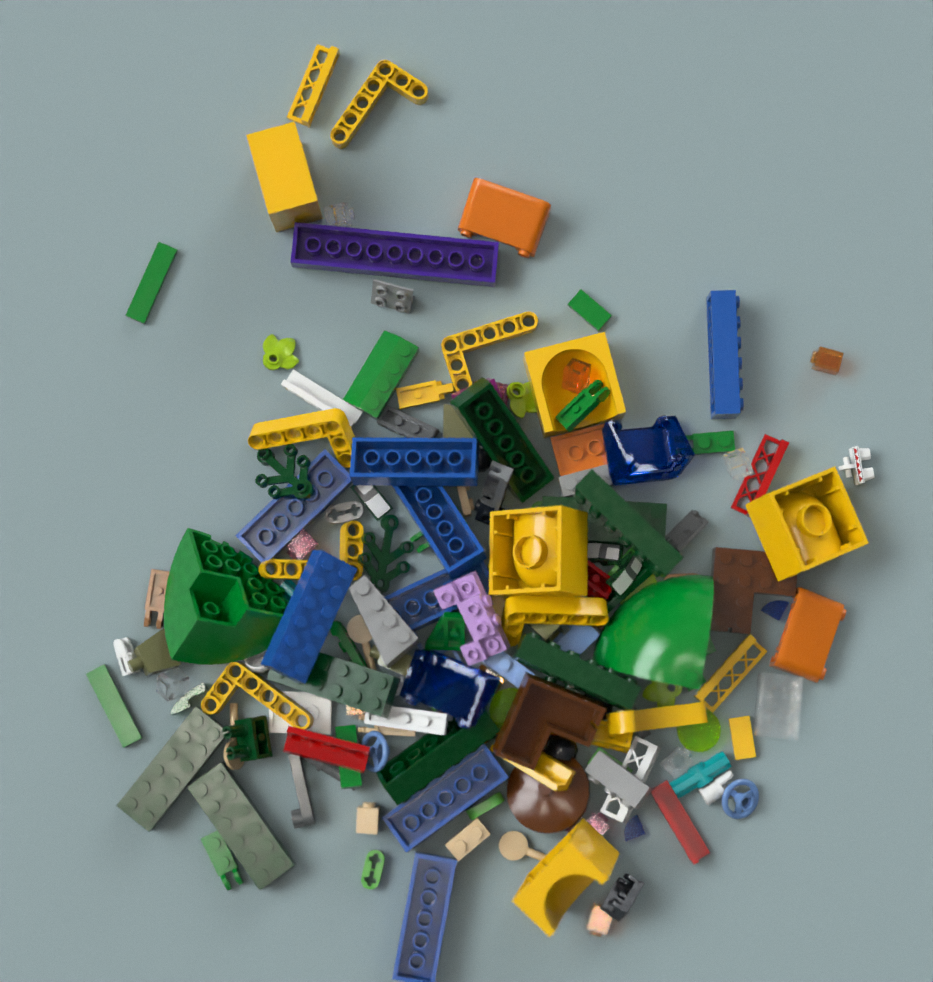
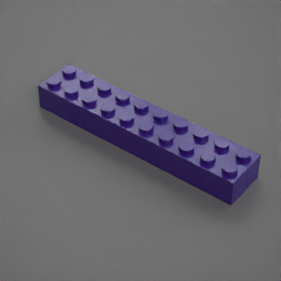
(394, 254)

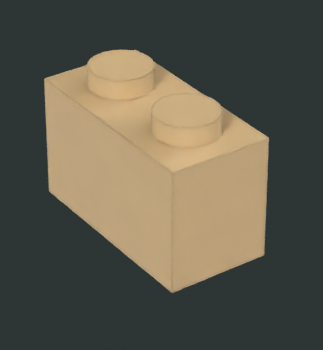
(368, 818)
(467, 838)

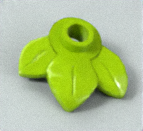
(281, 350)
(523, 402)
(661, 694)

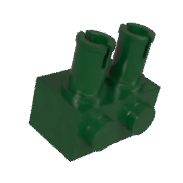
(252, 739)

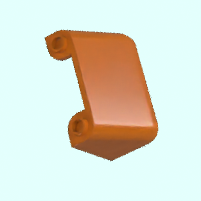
(504, 216)
(808, 635)

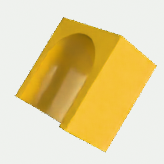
(284, 176)
(545, 376)
(806, 523)
(538, 552)
(564, 875)

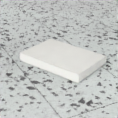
(317, 706)

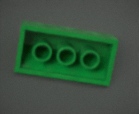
(381, 374)

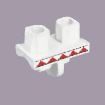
(856, 456)

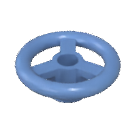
(378, 751)
(744, 801)

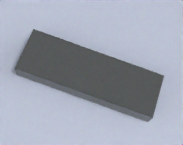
(405, 425)

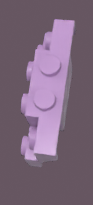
(478, 615)

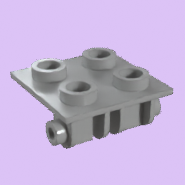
(392, 296)

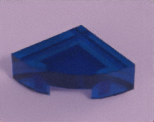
(775, 608)
(633, 828)

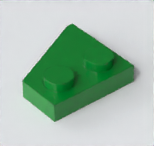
(448, 633)

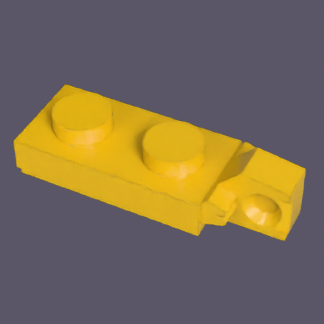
(422, 393)

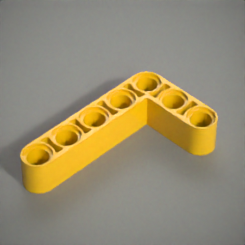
(364, 94)
(481, 342)
(306, 427)
(346, 540)
(550, 610)
(258, 693)
(656, 718)

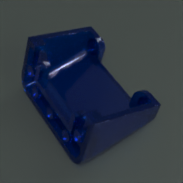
(646, 452)
(448, 686)

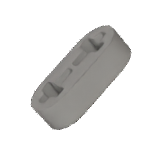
(343, 507)

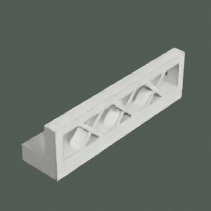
(319, 397)
(412, 720)
(643, 772)

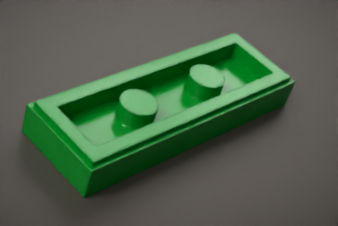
(348, 777)

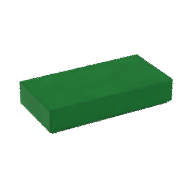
(589, 310)

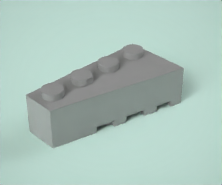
(385, 625)

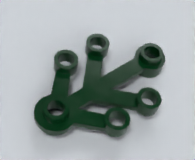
(287, 474)
(383, 556)

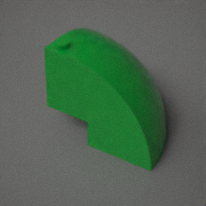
(218, 603)
(661, 632)

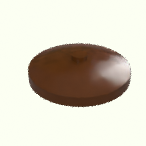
(542, 807)

